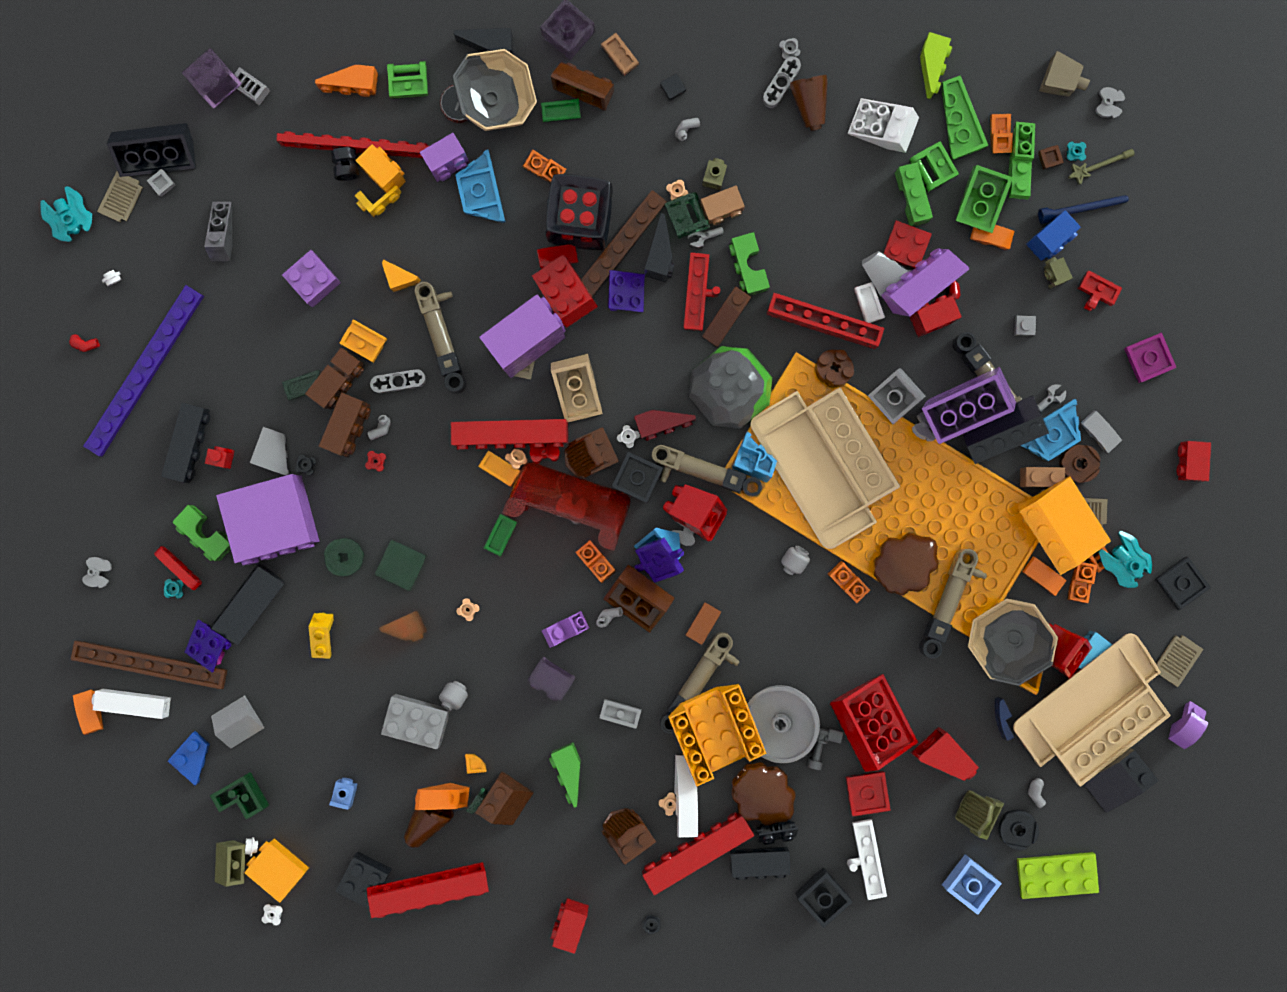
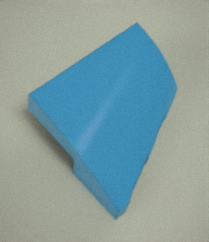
(754, 460)

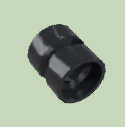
(345, 166)

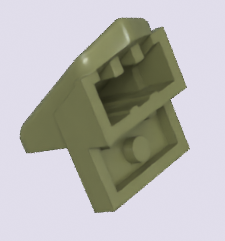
(978, 813)

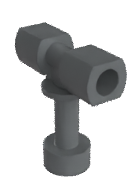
(823, 738)

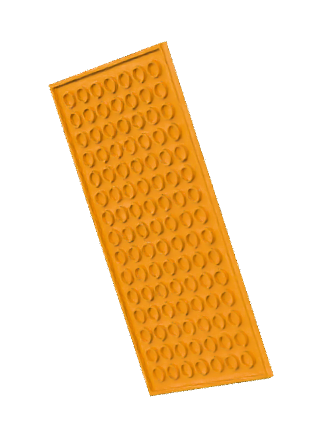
(938, 498)

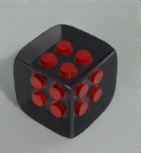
(579, 211)

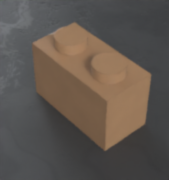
(722, 205)
(1041, 476)

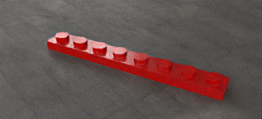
(327, 142)

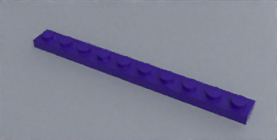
(143, 371)

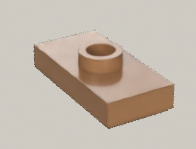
(619, 54)

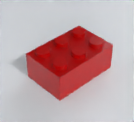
(564, 291)

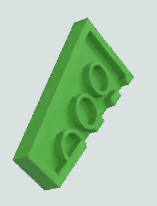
(962, 123)

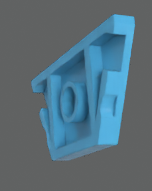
(479, 189)
(1062, 433)

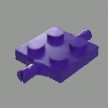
(659, 560)

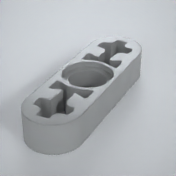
(793, 73)
(383, 378)

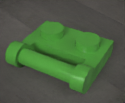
(407, 85)
(939, 163)

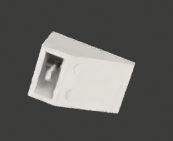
(884, 124)

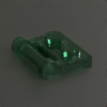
(681, 218)

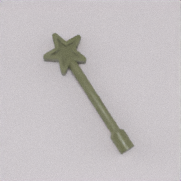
(1082, 172)

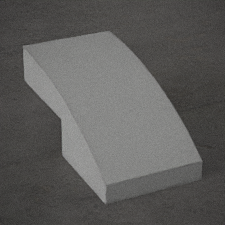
(1101, 431)

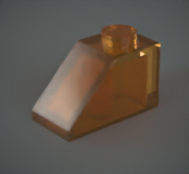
(406, 628)

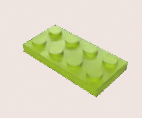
(1058, 875)

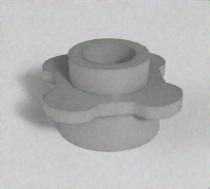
(784, 45)

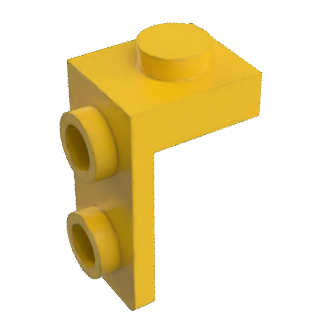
(378, 207)
(320, 636)

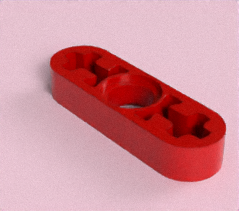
(178, 567)

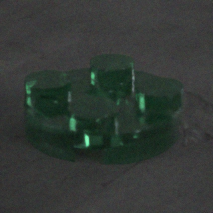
(333, 559)

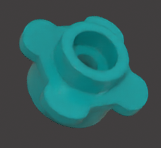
(1072, 155)
(169, 592)

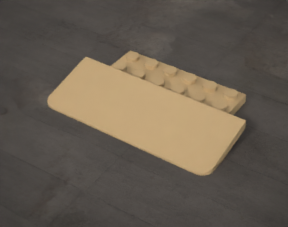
(826, 463)
(1096, 712)

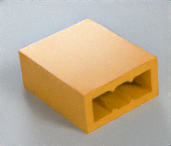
(276, 869)

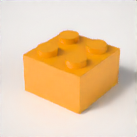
(380, 169)

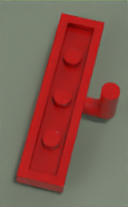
(697, 291)

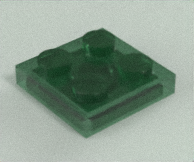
(400, 565)

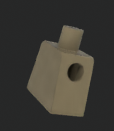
(1063, 76)

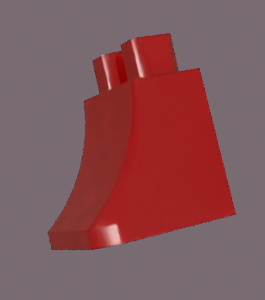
(697, 510)
(1069, 651)

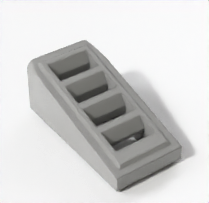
(262, 92)

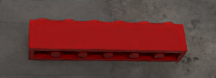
(825, 321)
(509, 433)
(697, 853)
(427, 890)

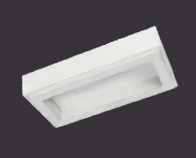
(869, 303)

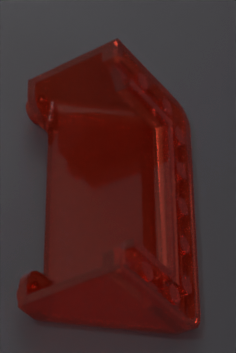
(570, 499)

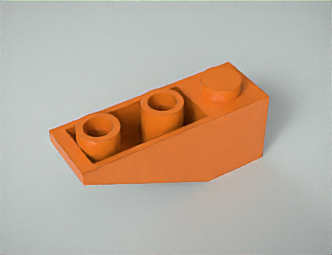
(354, 79)
(442, 797)

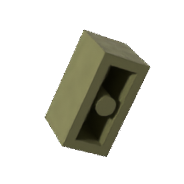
(230, 863)

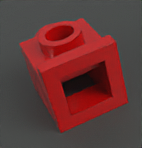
(220, 457)

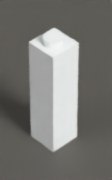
(131, 703)

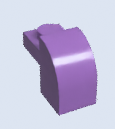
(1189, 727)

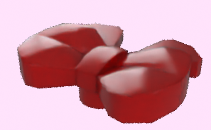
(538, 454)

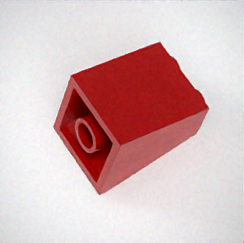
(946, 755)

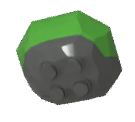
(730, 387)

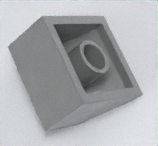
(896, 395)

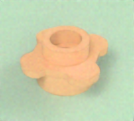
(676, 185)
(516, 454)
(467, 604)
(664, 803)

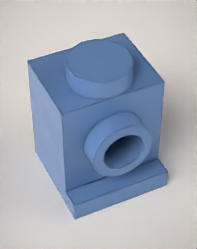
(340, 801)

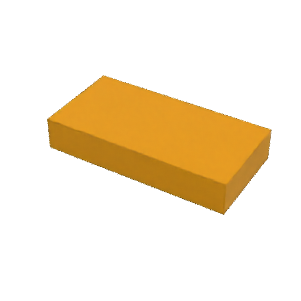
(499, 468)

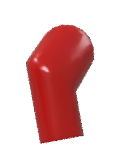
(954, 289)
(81, 345)

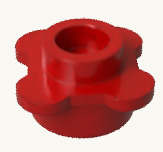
(379, 466)

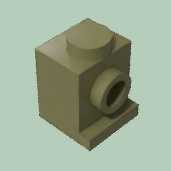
(714, 180)
(1057, 272)

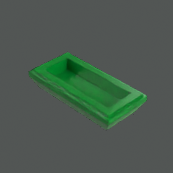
(560, 110)
(500, 535)

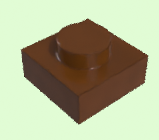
(1050, 157)

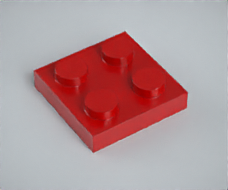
(906, 244)
(868, 793)

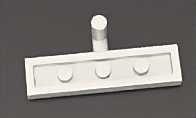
(868, 859)

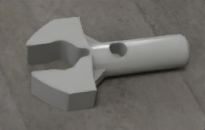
(704, 235)
(1051, 398)

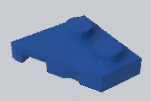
(191, 757)

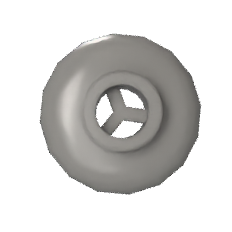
(795, 560)
(453, 696)

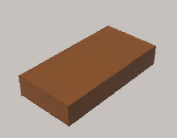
(703, 623)

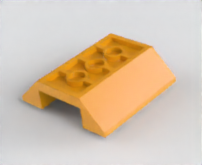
(715, 731)

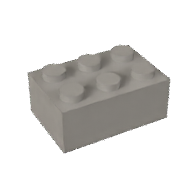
(415, 721)

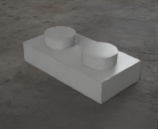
(620, 713)

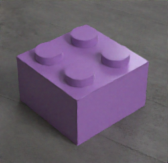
(445, 157)
(311, 278)

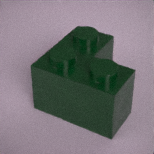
(244, 793)

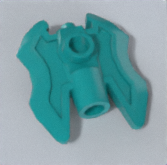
(68, 216)
(1127, 561)

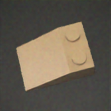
(576, 388)

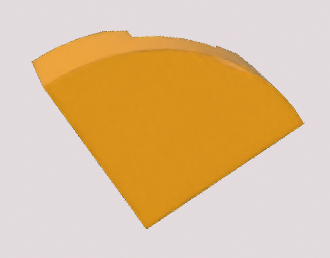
(474, 764)

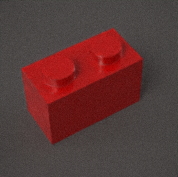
(1194, 461)

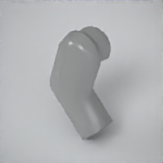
(684, 126)
(382, 428)
(607, 615)
(1035, 790)

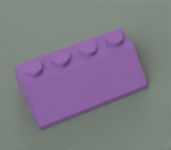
(924, 282)

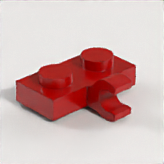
(1099, 289)

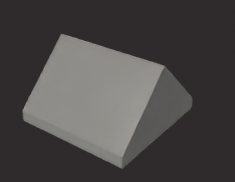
(236, 722)

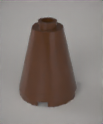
(811, 100)
(425, 824)

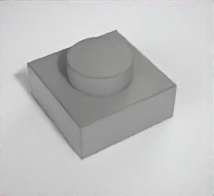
(161, 182)
(1025, 326)

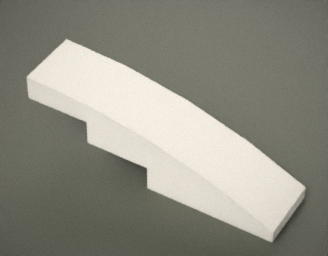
(685, 799)

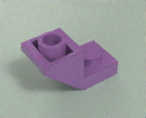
(565, 629)

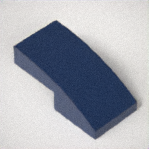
(1001, 714)

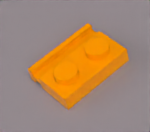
(363, 341)

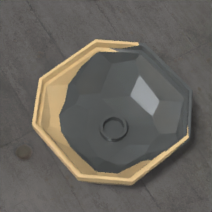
(494, 90)
(1012, 642)

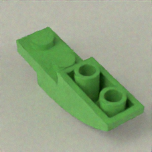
(1021, 160)

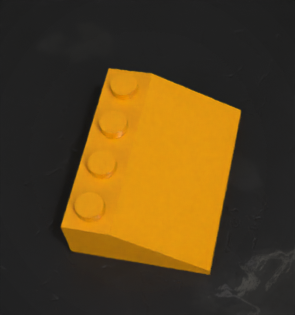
(1064, 525)

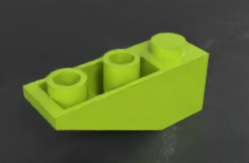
(932, 61)

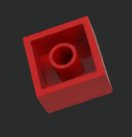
(935, 316)
(570, 925)

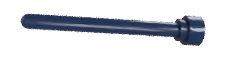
(1045, 215)

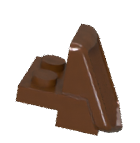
(590, 454)
(626, 834)

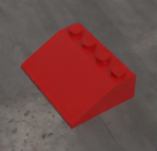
(874, 723)

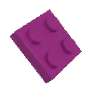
(1150, 357)

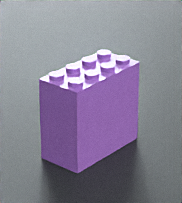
(524, 335)
(969, 405)
(268, 519)

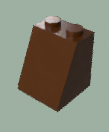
(504, 801)

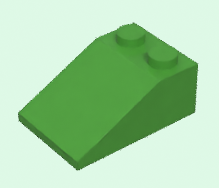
(983, 198)

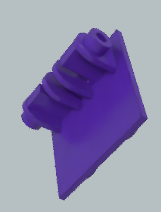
(626, 291)
(206, 645)

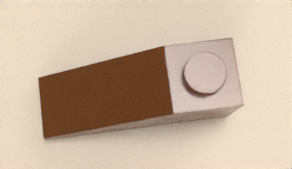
(726, 316)

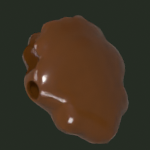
(906, 563)
(763, 794)

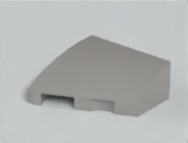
(882, 271)
(271, 451)

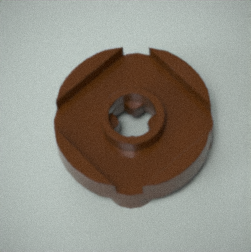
(841, 360)
(1091, 463)

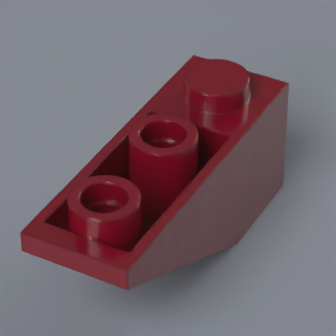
(656, 421)

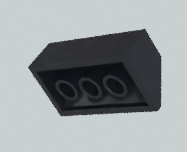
(152, 149)
(1007, 432)

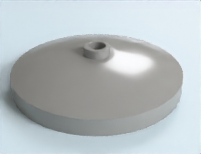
(785, 741)

